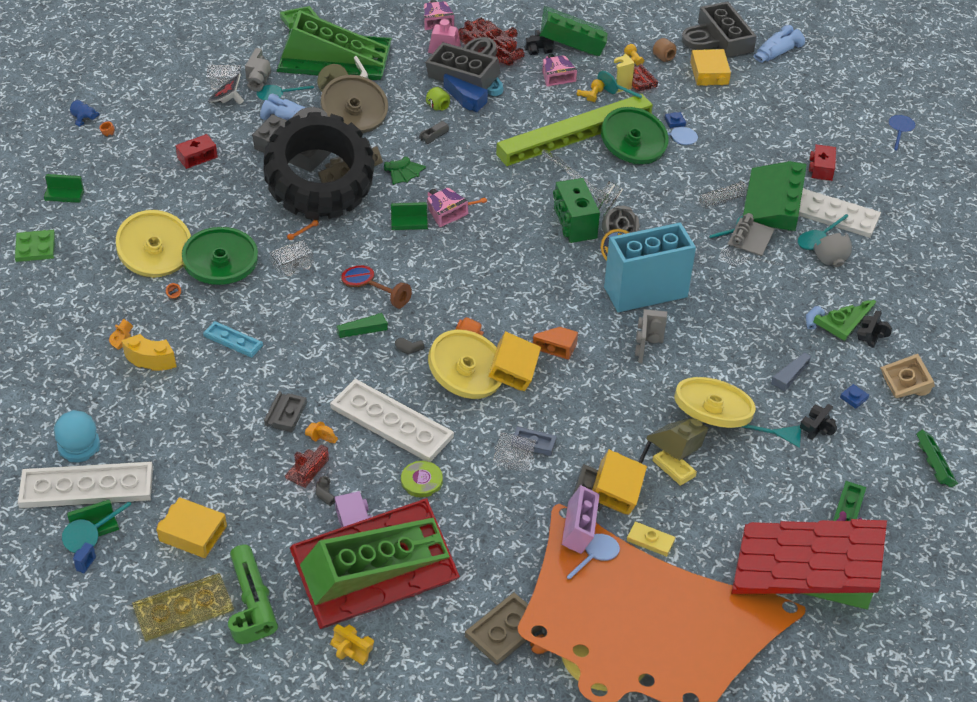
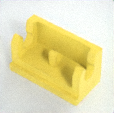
(624, 71)

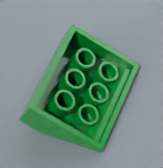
(573, 31)
(776, 194)

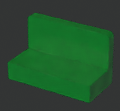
(64, 188)
(409, 216)
(94, 514)

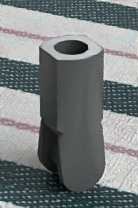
(434, 132)

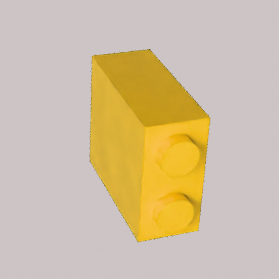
(710, 67)
(514, 361)
(619, 482)
(191, 527)

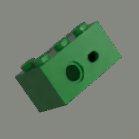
(576, 210)

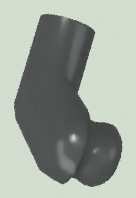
(322, 491)

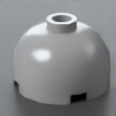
(620, 218)
(834, 249)

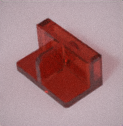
(307, 465)

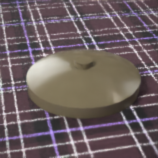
(356, 101)

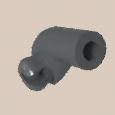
(408, 347)

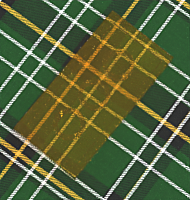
(182, 607)

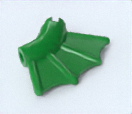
(403, 170)

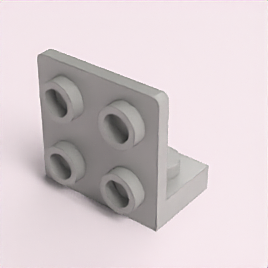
(652, 330)

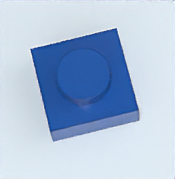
(675, 119)
(854, 396)
(84, 557)

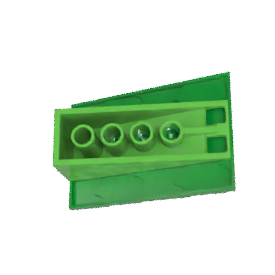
(318, 43)

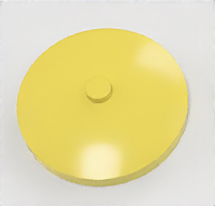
(152, 243)
(462, 363)
(714, 402)

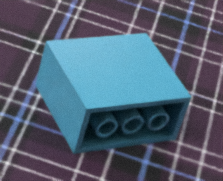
(649, 267)

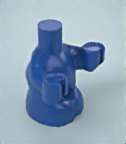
(82, 111)

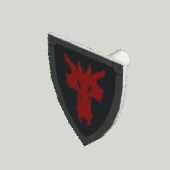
(227, 91)

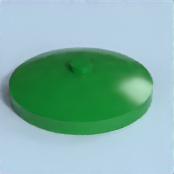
(634, 135)
(219, 255)

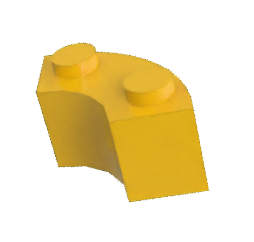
(148, 353)

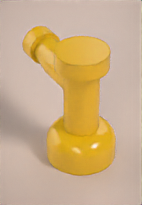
(631, 51)
(596, 86)

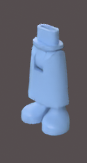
(780, 43)
(281, 108)

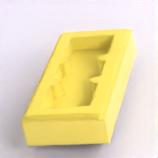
(677, 470)
(651, 539)

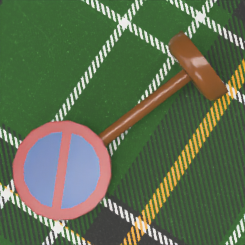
(363, 275)

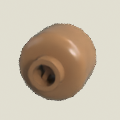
(664, 49)

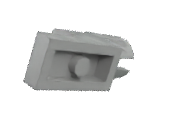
(257, 70)

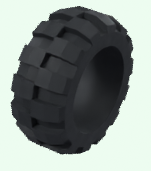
(325, 134)

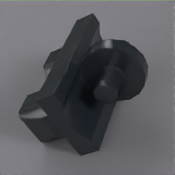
(536, 42)
(873, 329)
(821, 422)

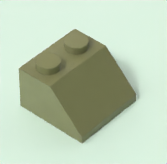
(680, 437)

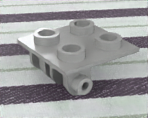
(751, 235)

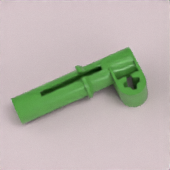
(259, 612)

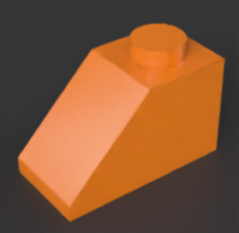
(557, 341)

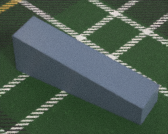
(787, 375)

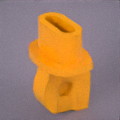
(121, 333)
(320, 431)

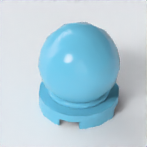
(76, 436)

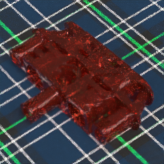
(506, 46)

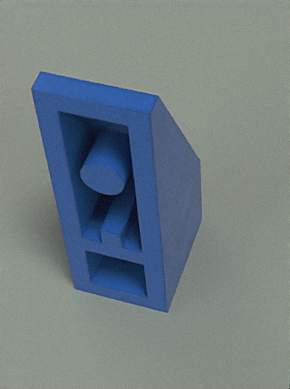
(467, 94)

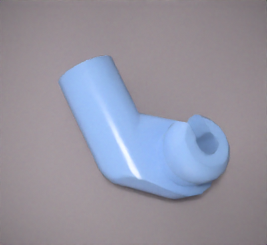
(817, 310)

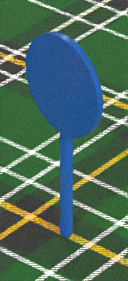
(901, 124)

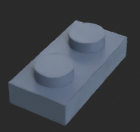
(544, 442)

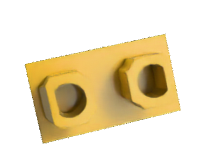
(350, 645)

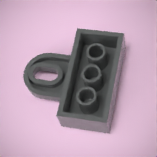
(720, 28)
(466, 62)
(306, 160)

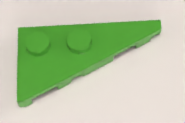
(845, 320)

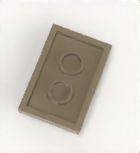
(497, 631)

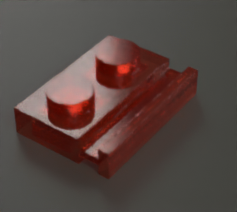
(643, 79)

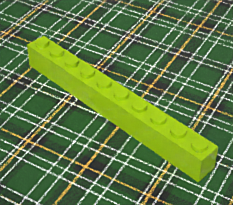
(562, 132)

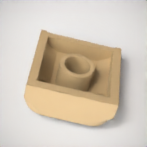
(908, 377)

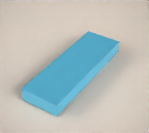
(233, 339)

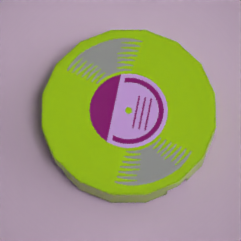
(421, 478)

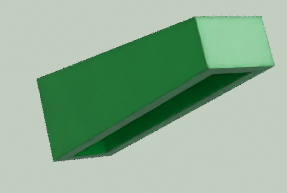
(363, 326)

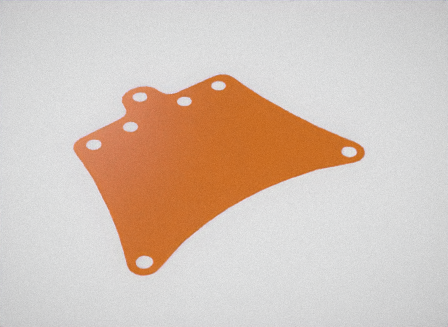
(647, 620)

